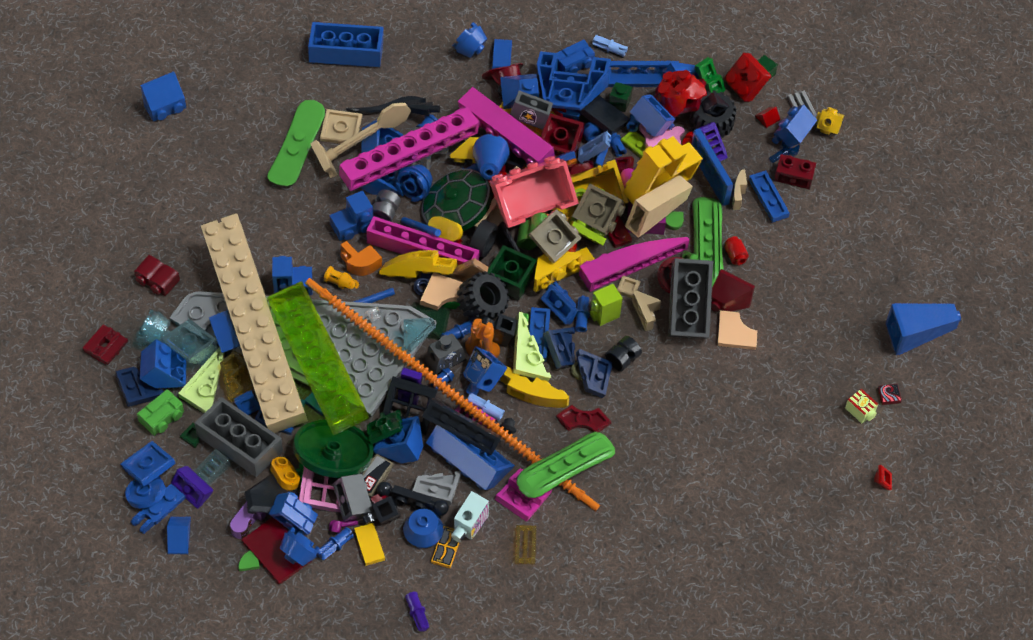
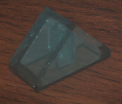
(416, 331)

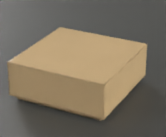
(627, 286)

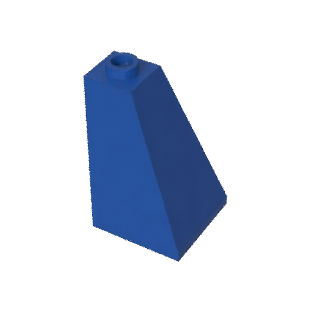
(919, 323)

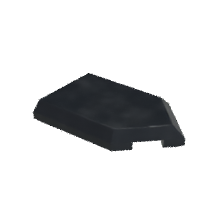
(263, 494)

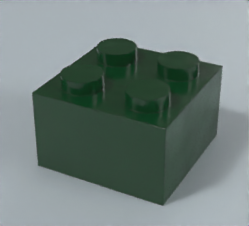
(514, 270)

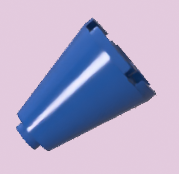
(490, 154)

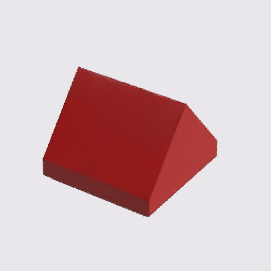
(768, 116)

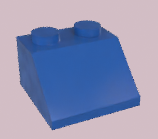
(163, 96)

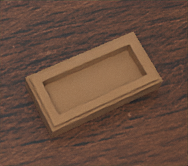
(468, 269)

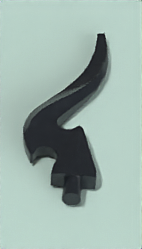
(416, 104)

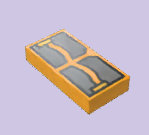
(445, 549)

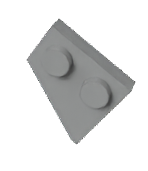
(438, 486)

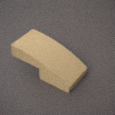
(740, 188)

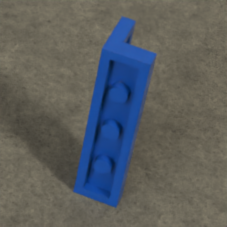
(641, 76)

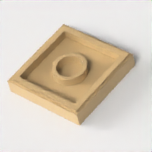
(340, 126)

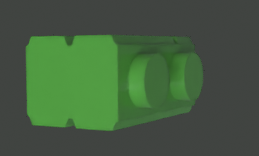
(161, 412)

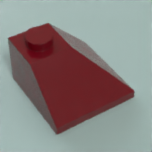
(563, 133)
(731, 293)

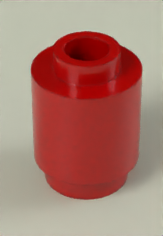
(736, 250)

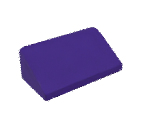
(192, 486)

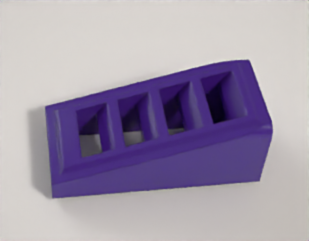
(722, 154)

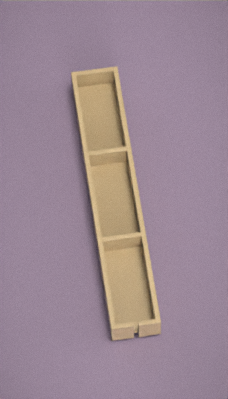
(254, 324)

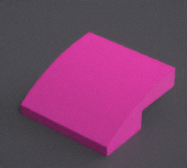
(516, 502)

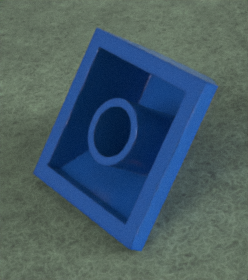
(512, 84)
(404, 445)

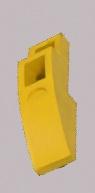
(412, 263)
(536, 392)

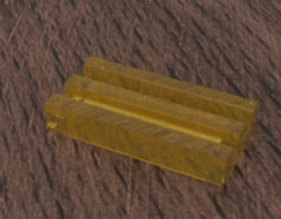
(525, 560)

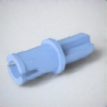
(610, 45)
(486, 406)

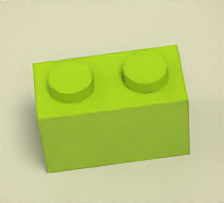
(606, 305)

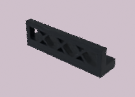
(461, 426)

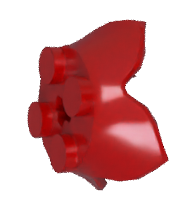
(677, 89)

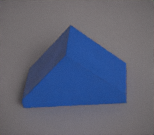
(178, 535)

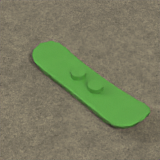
(297, 144)
(708, 232)
(564, 464)

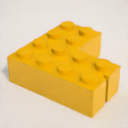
(660, 165)

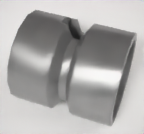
(386, 205)

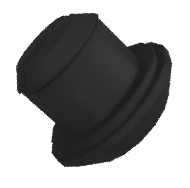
(509, 424)

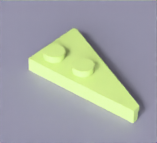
(526, 352)
(202, 386)

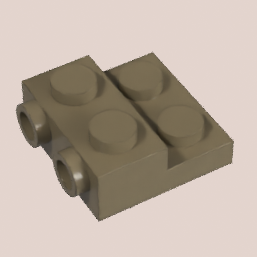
(599, 209)
(555, 235)

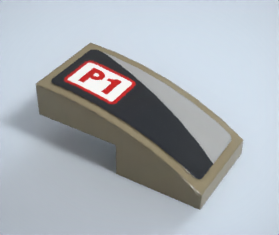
(376, 473)

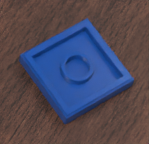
(147, 463)

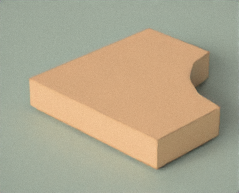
(440, 291)
(734, 333)

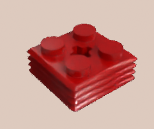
(757, 77)

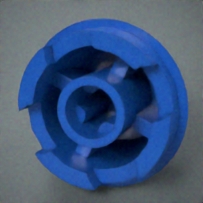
(471, 41)
(414, 182)
(423, 528)
(298, 547)

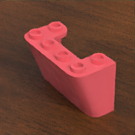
(533, 190)

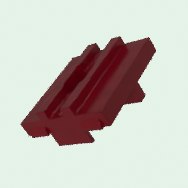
(106, 354)

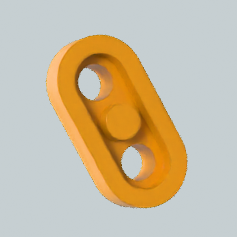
(285, 473)

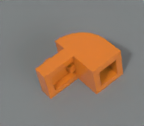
(360, 263)

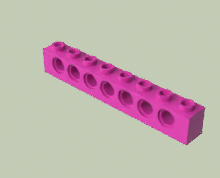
(422, 143)

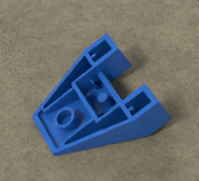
(571, 89)

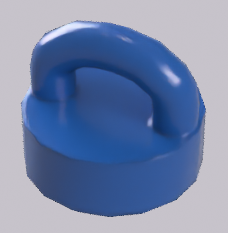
(591, 131)

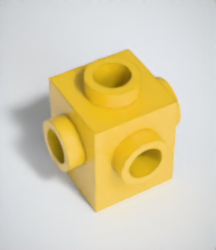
(836, 121)

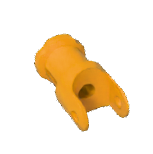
(342, 280)

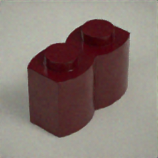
(156, 275)

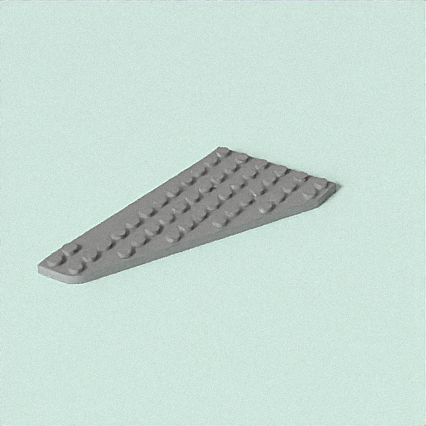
(364, 359)

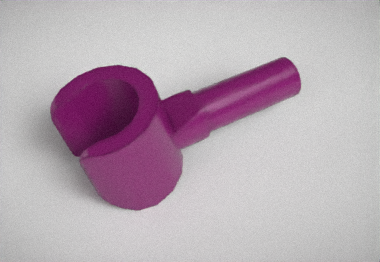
(335, 526)

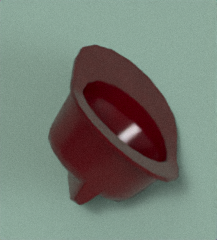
(512, 70)

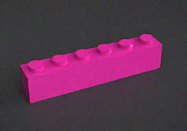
(498, 122)
(405, 240)

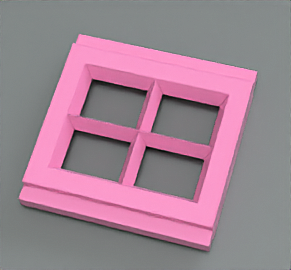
(306, 488)

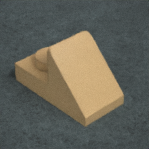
(645, 306)

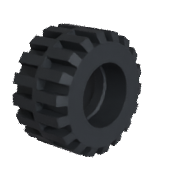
(724, 122)
(490, 288)

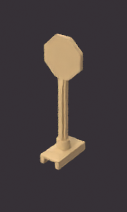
(388, 118)

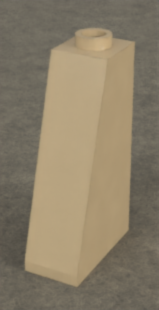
(657, 204)

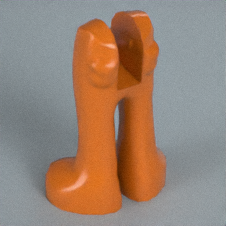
(479, 333)

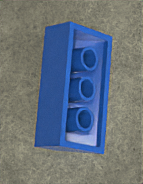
(381, 137)
(473, 462)

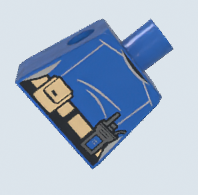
(483, 371)

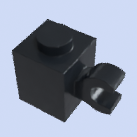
(503, 328)
(385, 511)

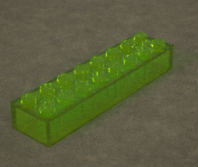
(317, 358)

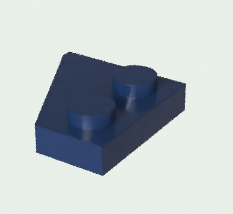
(561, 346)

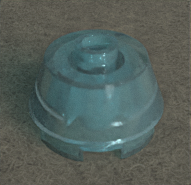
(153, 328)

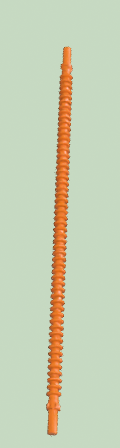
(371, 331)

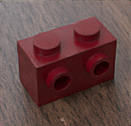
(795, 171)

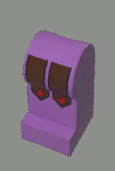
(243, 521)

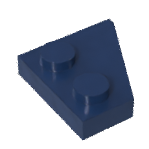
(594, 372)
(134, 389)

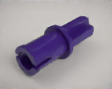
(417, 611)

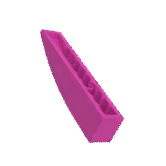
(628, 260)

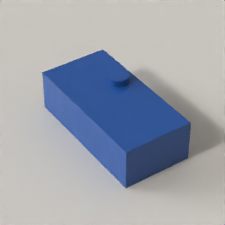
(346, 44)

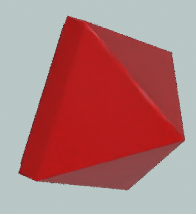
(879, 477)

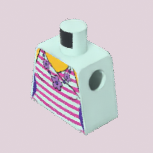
(470, 517)

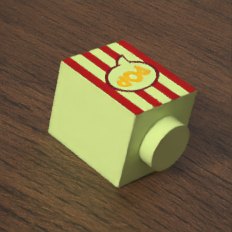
(862, 406)

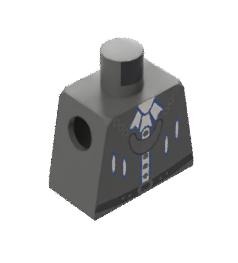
(444, 354)

